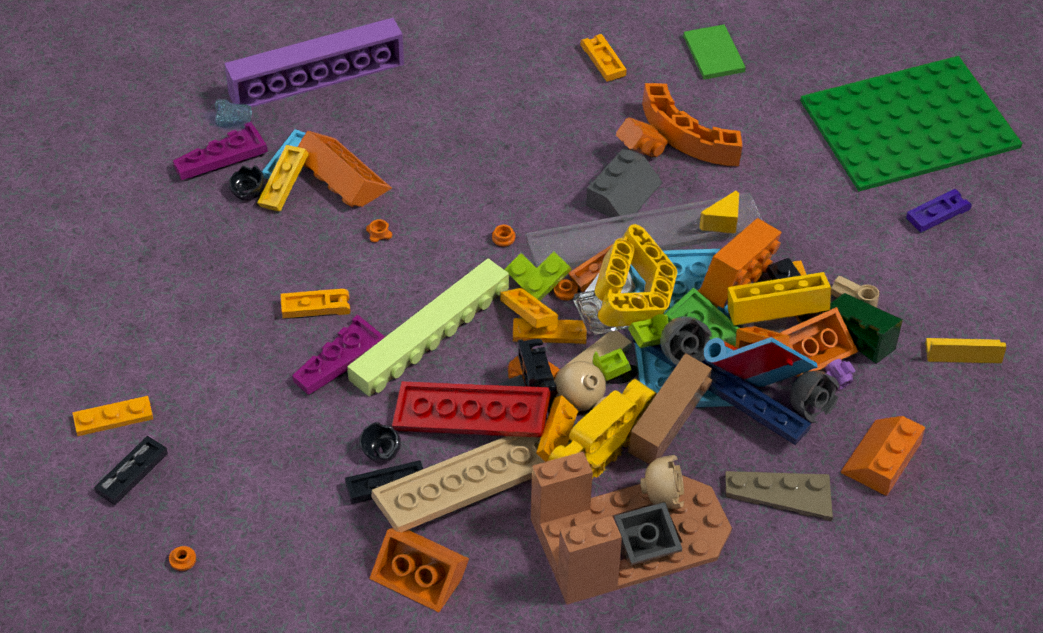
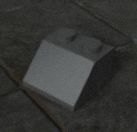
(647, 534)

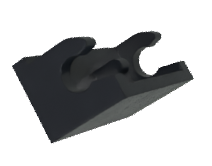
(535, 364)

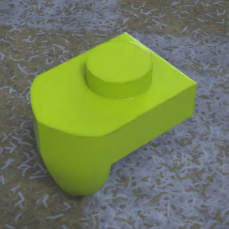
(649, 331)
(611, 364)

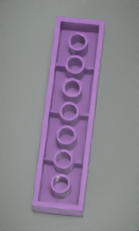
(315, 63)

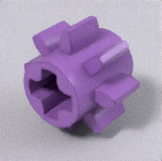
(841, 371)

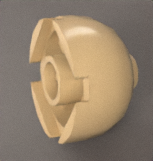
(581, 384)
(664, 482)

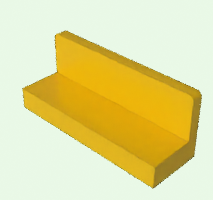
(965, 350)

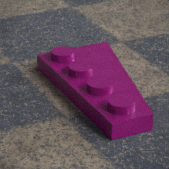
(230, 150)
(336, 356)

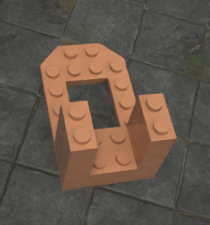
(585, 541)

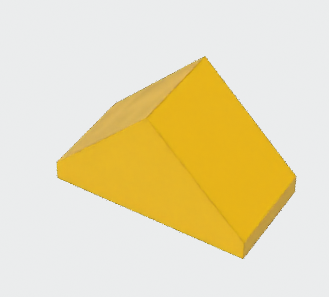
(721, 215)

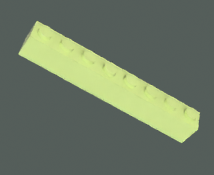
(428, 327)

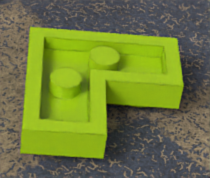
(538, 280)

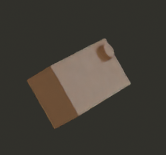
(669, 409)

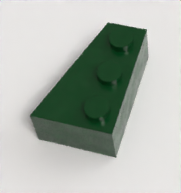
(870, 328)

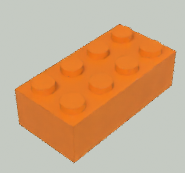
(740, 261)

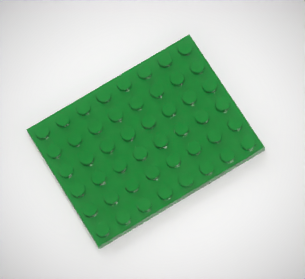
(909, 123)

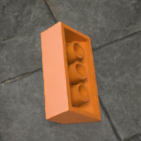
(341, 170)

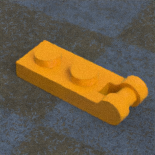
(604, 57)
(315, 303)

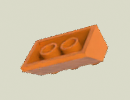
(822, 339)
(884, 453)
(418, 568)

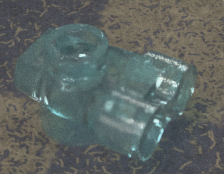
(228, 112)

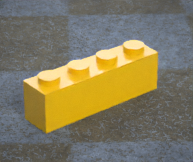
(779, 298)

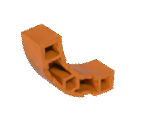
(684, 131)

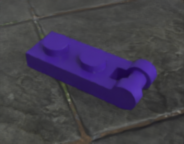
(938, 210)

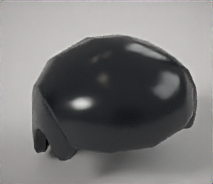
(247, 179)
(379, 436)

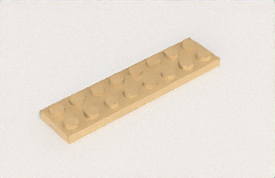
(457, 481)

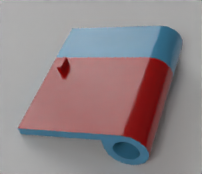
(758, 362)

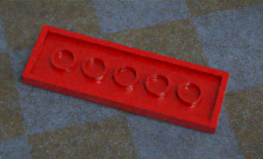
(471, 409)

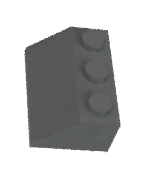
(623, 185)

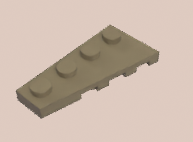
(789, 491)

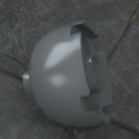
(684, 336)
(814, 389)

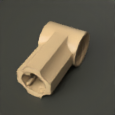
(865, 293)

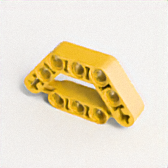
(653, 266)
(607, 427)

